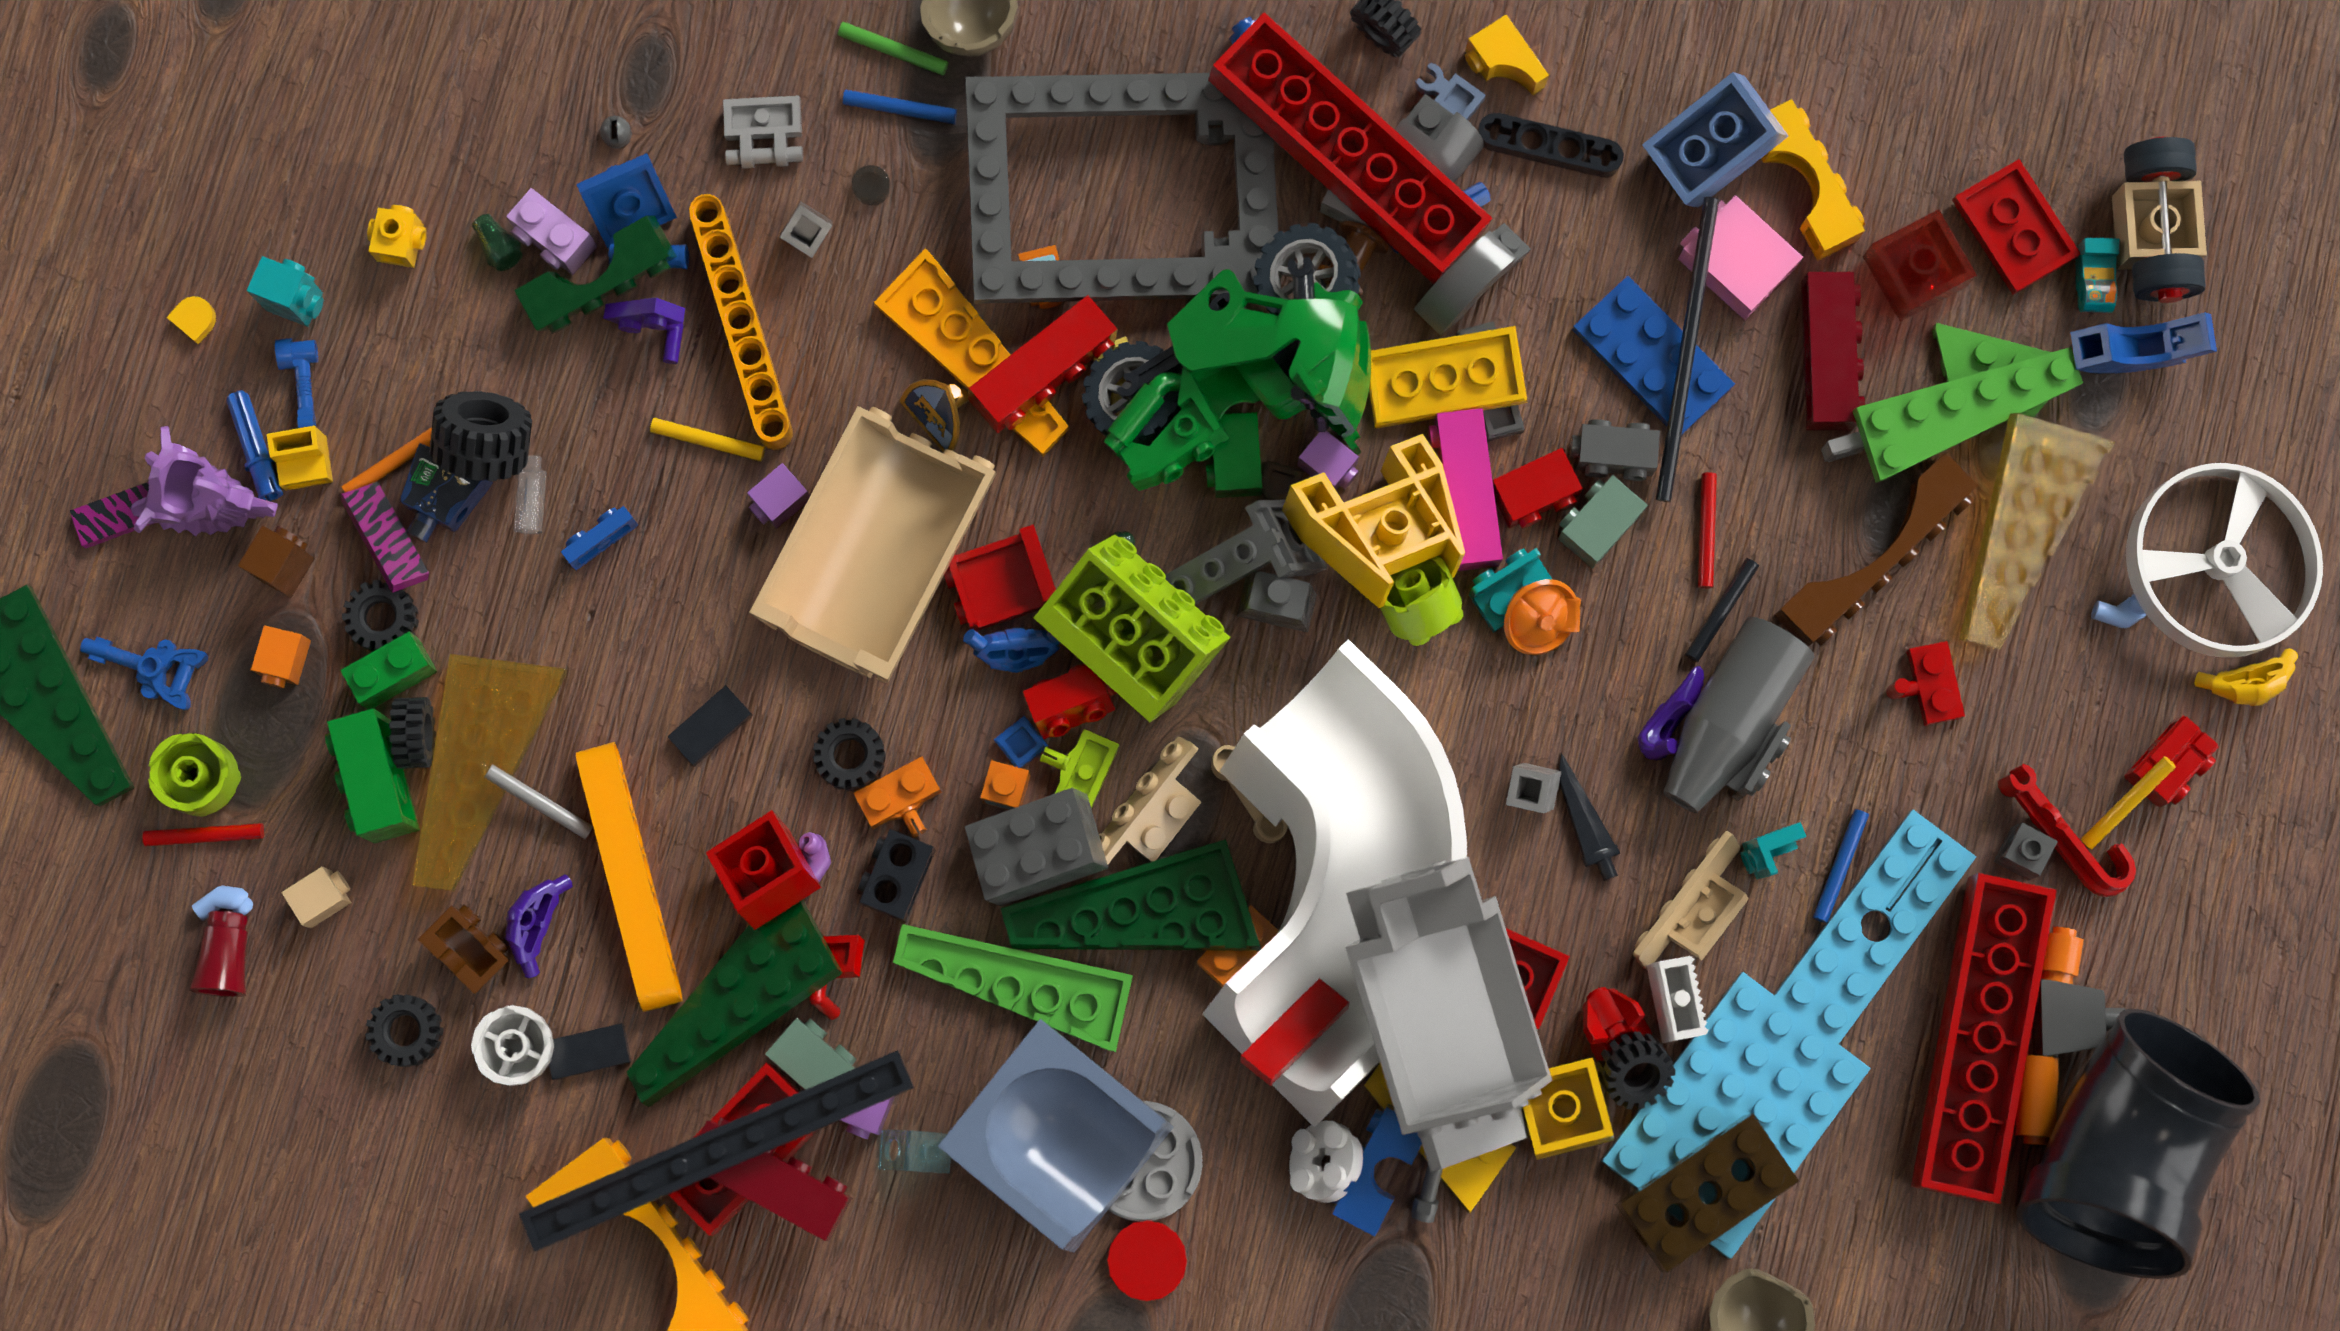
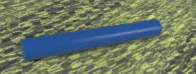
(899, 106)
(1840, 866)

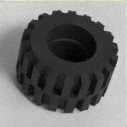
(480, 435)

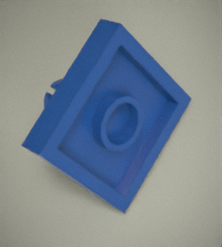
(624, 196)

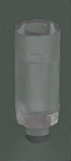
(530, 497)

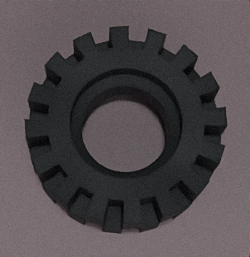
(1386, 24)
(366, 598)
(412, 732)
(836, 734)
(381, 1023)
(1646, 1084)

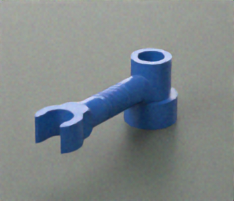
(298, 357)

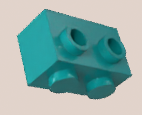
(286, 290)

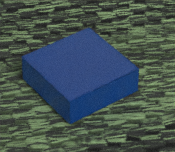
(1021, 743)

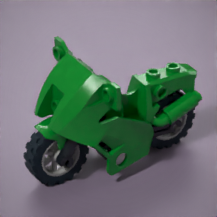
(1293, 360)

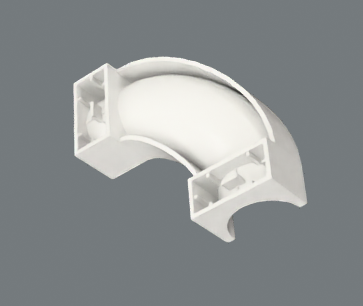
(1364, 803)

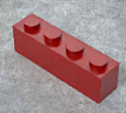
(1042, 365)

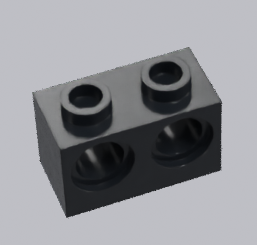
(906, 878)

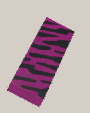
(108, 516)
(385, 537)

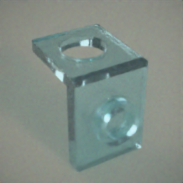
(916, 1152)

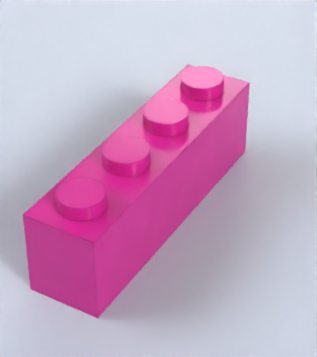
(1467, 468)

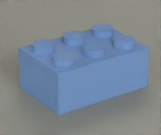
(1715, 140)

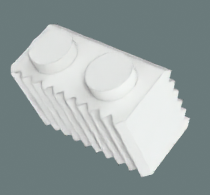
(1677, 999)

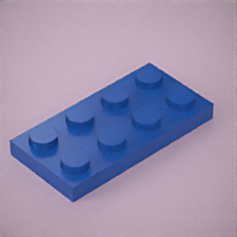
(1643, 352)

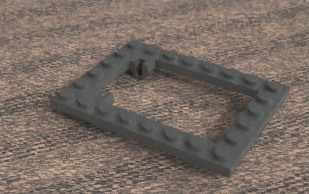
(1007, 281)

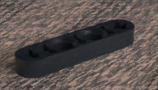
(1551, 138)

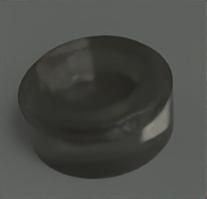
(871, 185)

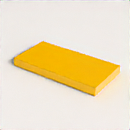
(1446, 376)

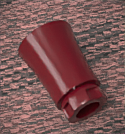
(222, 956)

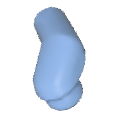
(2122, 615)
(225, 898)

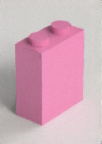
(1745, 257)

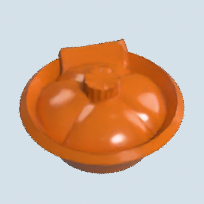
(1541, 616)

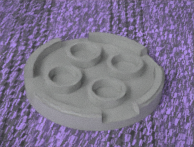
(1167, 1176)

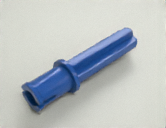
(254, 446)

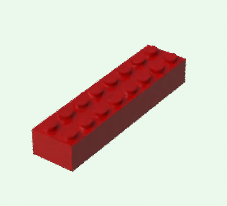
(1349, 148)
(1983, 1038)

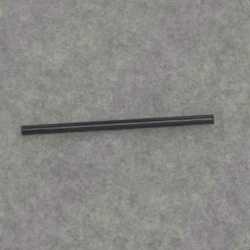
(1687, 349)

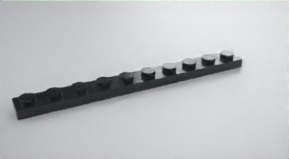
(716, 1151)

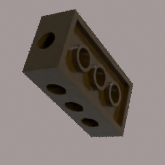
(1733, 1200)

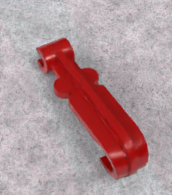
(2045, 816)

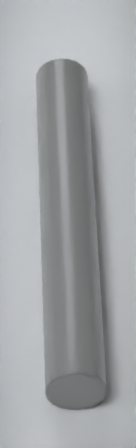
(538, 801)

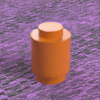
(2062, 955)

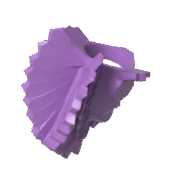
(194, 494)

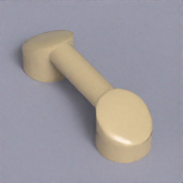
(1262, 828)

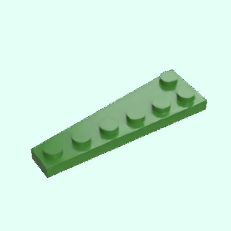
(1935, 418)
(1062, 993)

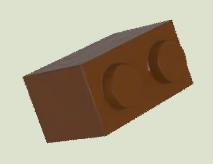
(277, 559)

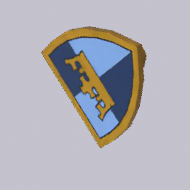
(935, 410)

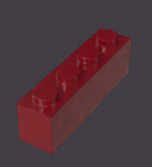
(1831, 350)
(787, 1189)

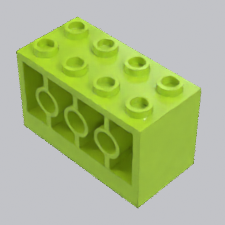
(1132, 626)

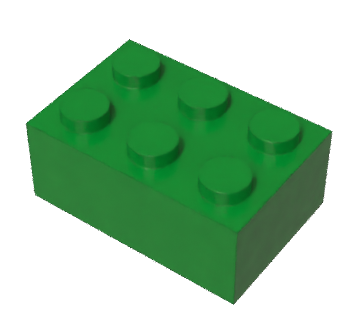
(367, 774)

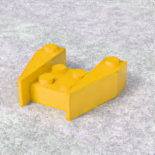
(1384, 528)

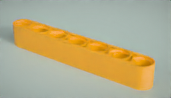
(735, 304)
(629, 877)

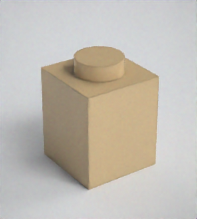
(318, 896)

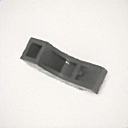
(1470, 277)

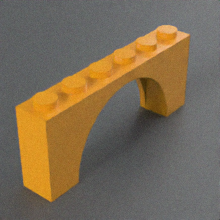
(699, 1295)

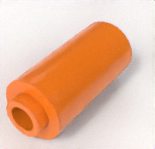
(2038, 1100)

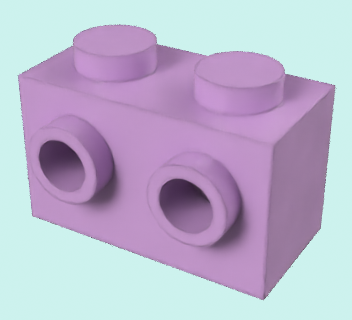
(551, 231)

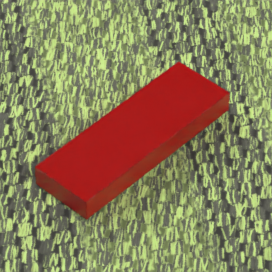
(1294, 1032)

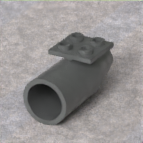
(1732, 723)

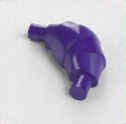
(530, 919)

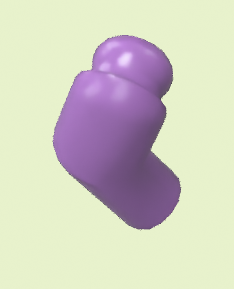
(815, 853)

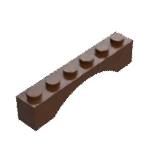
(1931, 498)

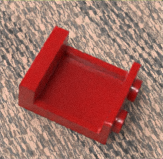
(1000, 580)

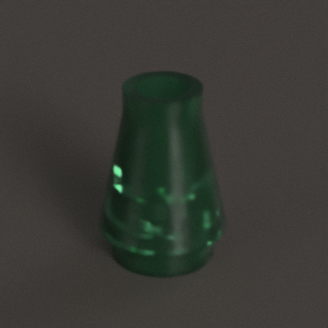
(497, 244)

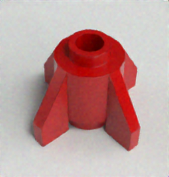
(1610, 1015)

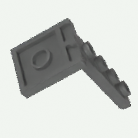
(1265, 542)

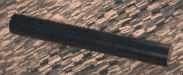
(1722, 610)

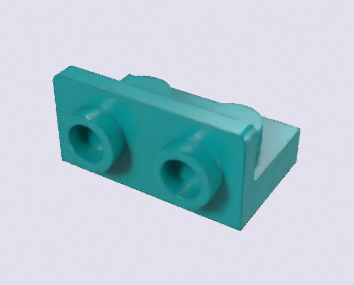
(1495, 590)
(1760, 850)

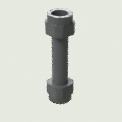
(1426, 1204)

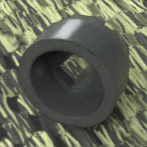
(624, 132)

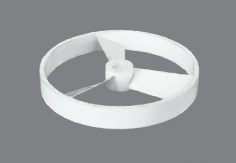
(2227, 562)

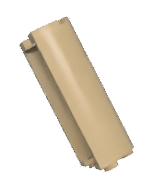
(872, 545)

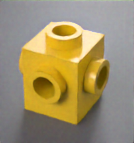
(396, 236)

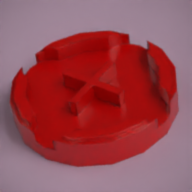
(1147, 1260)

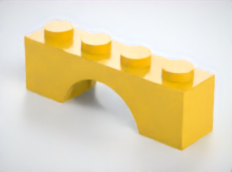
(1832, 219)

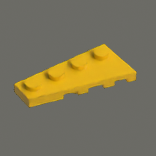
(1465, 1179)

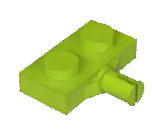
(1085, 765)

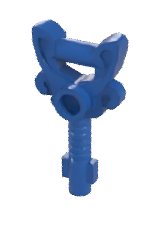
(152, 667)

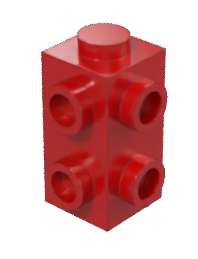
(1069, 701)

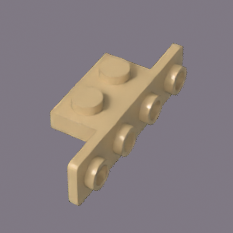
(1155, 808)
(1700, 908)

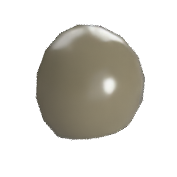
(969, 25)
(1760, 1303)

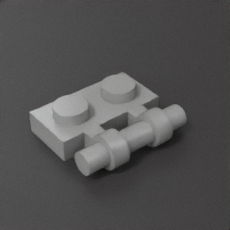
(763, 119)

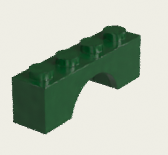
(637, 252)

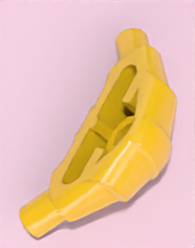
(2251, 683)

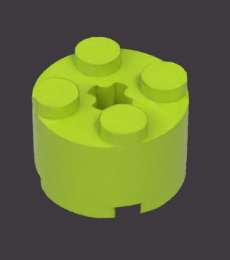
(1422, 602)
(173, 782)

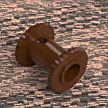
(1363, 243)

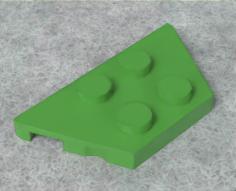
(1971, 353)

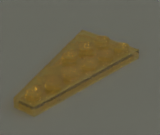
(2029, 511)
(484, 720)

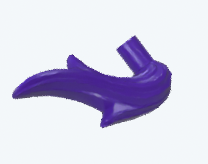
(1655, 737)

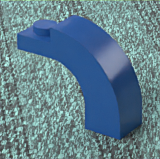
(2142, 348)

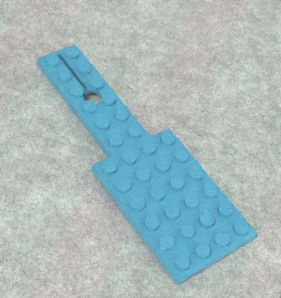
(1783, 1049)

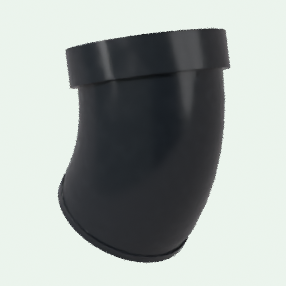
(2137, 1149)

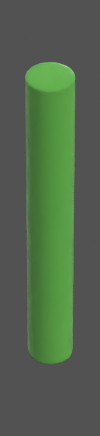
(893, 48)

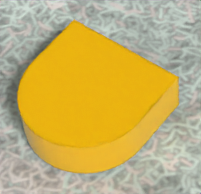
(194, 317)

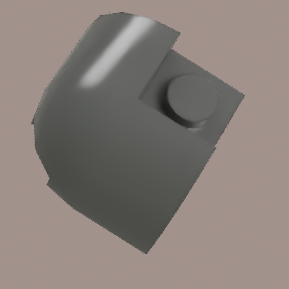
(1441, 137)

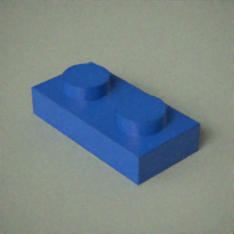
(586, 546)

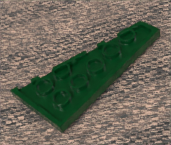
(49, 703)
(1160, 905)
(743, 993)

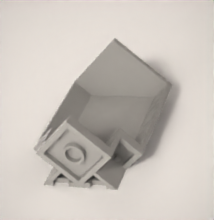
(1446, 1011)

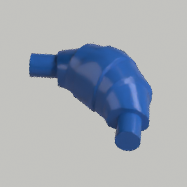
(1013, 648)

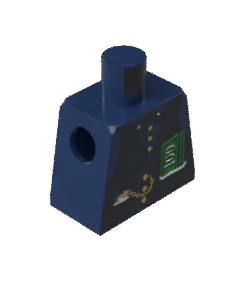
(438, 496)

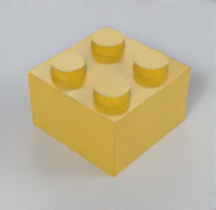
(1569, 1111)

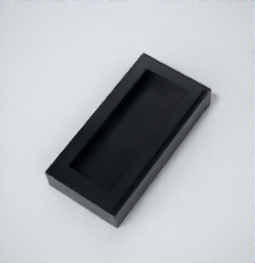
(710, 725)
(589, 1051)

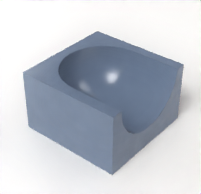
(1055, 1137)

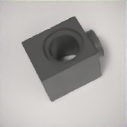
(2025, 851)

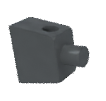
(1277, 601)
(2070, 1018)

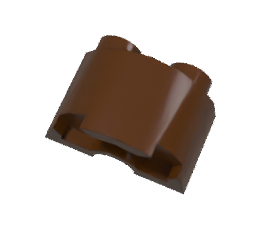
(465, 947)

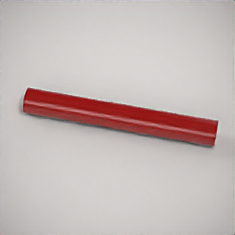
(1707, 530)
(203, 834)

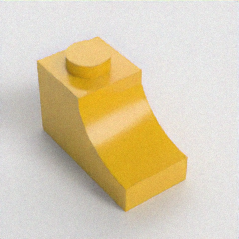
(1504, 53)

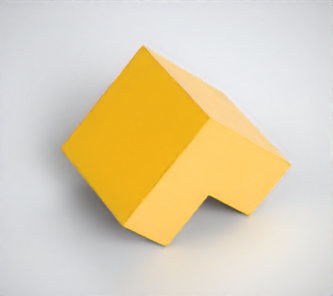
(300, 457)

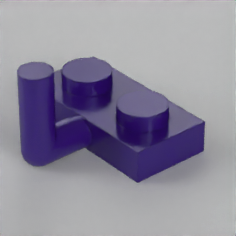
(650, 314)

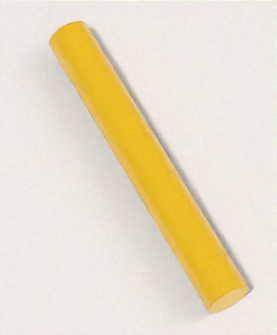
(707, 439)
(2128, 802)

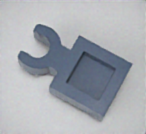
(1453, 95)

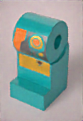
(2097, 274)

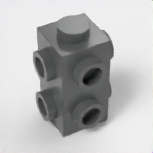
(1617, 450)

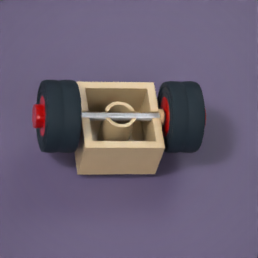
(2161, 220)

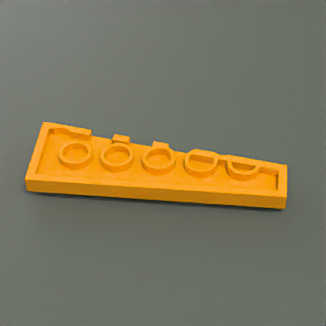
(949, 329)

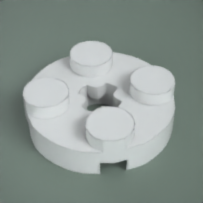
(1306, 1158)

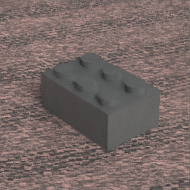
(1036, 847)

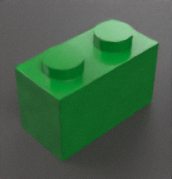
(1237, 460)
(389, 671)

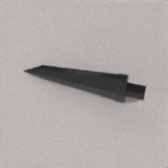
(1591, 833)

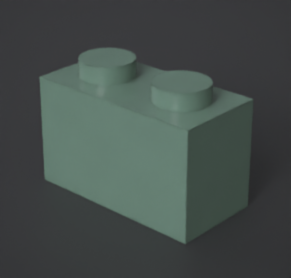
(1601, 521)
(807, 1056)

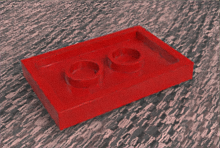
(2016, 227)

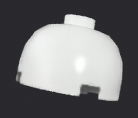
(512, 1045)

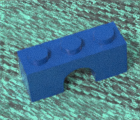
(1366, 1202)

